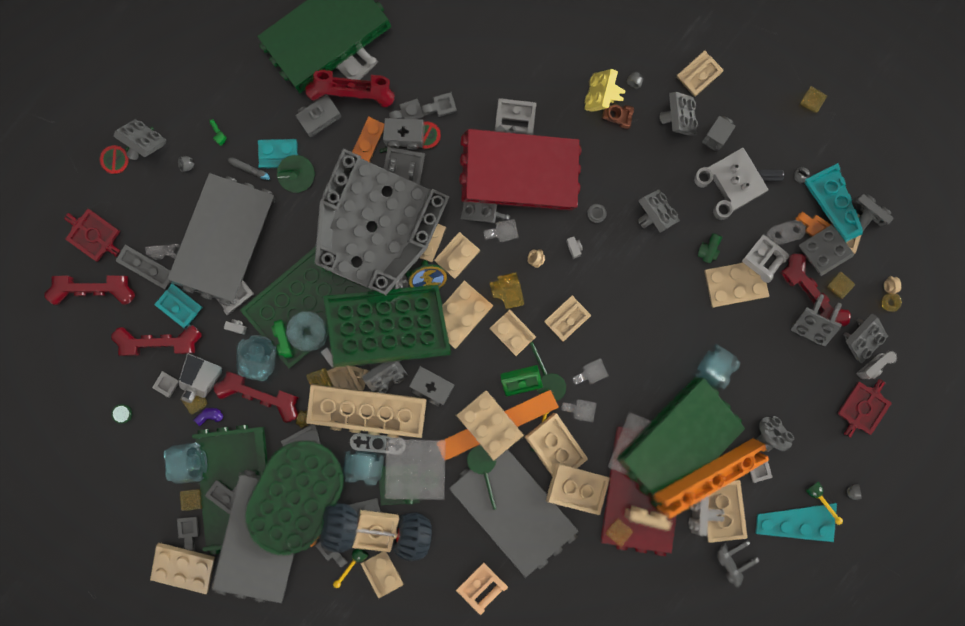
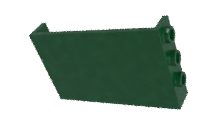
(321, 36)
(681, 439)
(227, 456)

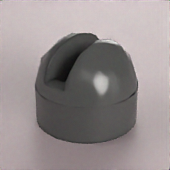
(635, 80)
(185, 163)
(799, 177)
(854, 492)

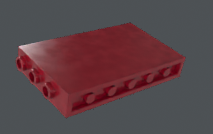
(520, 169)
(624, 494)

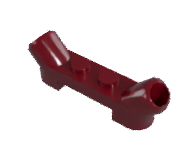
(325, 83)
(795, 273)
(64, 285)
(131, 347)
(235, 383)

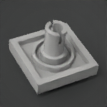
(701, 516)

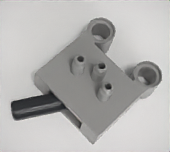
(737, 181)

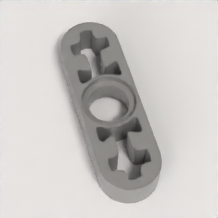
(364, 437)

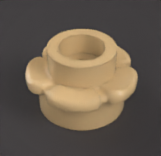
(536, 258)
(892, 285)

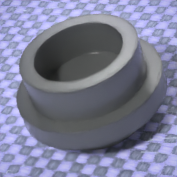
(596, 213)

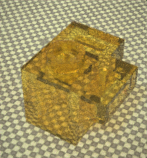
(508, 290)

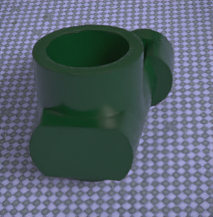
(709, 251)

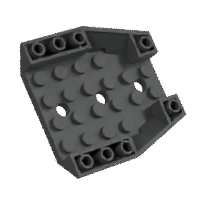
(402, 220)

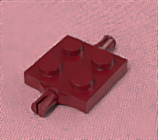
(92, 235)
(864, 408)

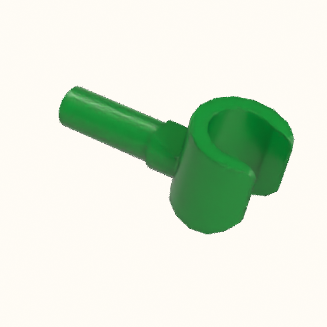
(220, 138)

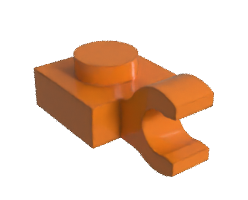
(813, 225)

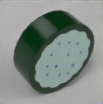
(121, 414)

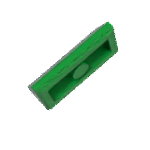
(521, 380)

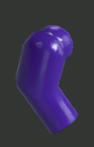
(208, 413)

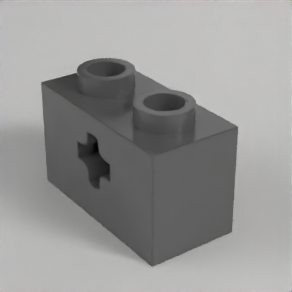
(396, 127)
(719, 133)
(426, 377)

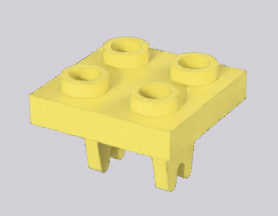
(603, 91)

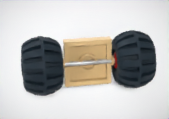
(375, 531)

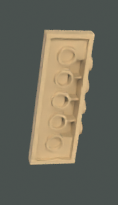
(366, 411)

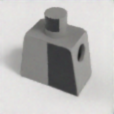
(198, 377)

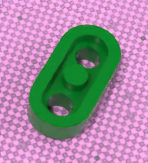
(279, 331)

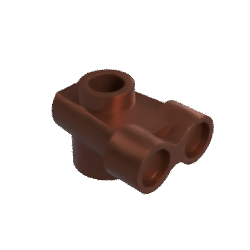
(622, 115)

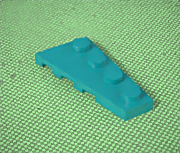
(831, 194)
(800, 523)

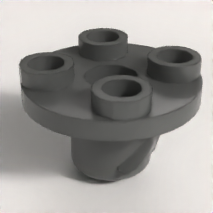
(774, 434)

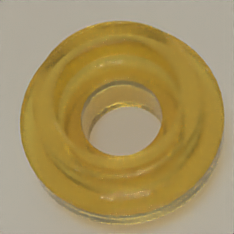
(897, 302)
(302, 418)

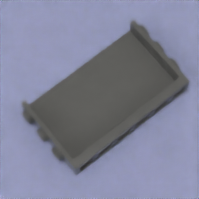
(221, 238)
(524, 522)
(244, 565)

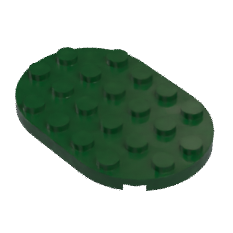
(292, 496)

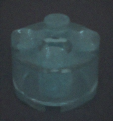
(296, 334)
(256, 358)
(717, 367)
(185, 463)
(363, 466)

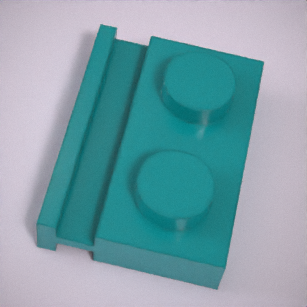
(274, 151)
(178, 306)

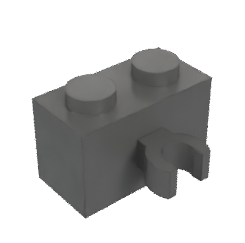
(318, 115)

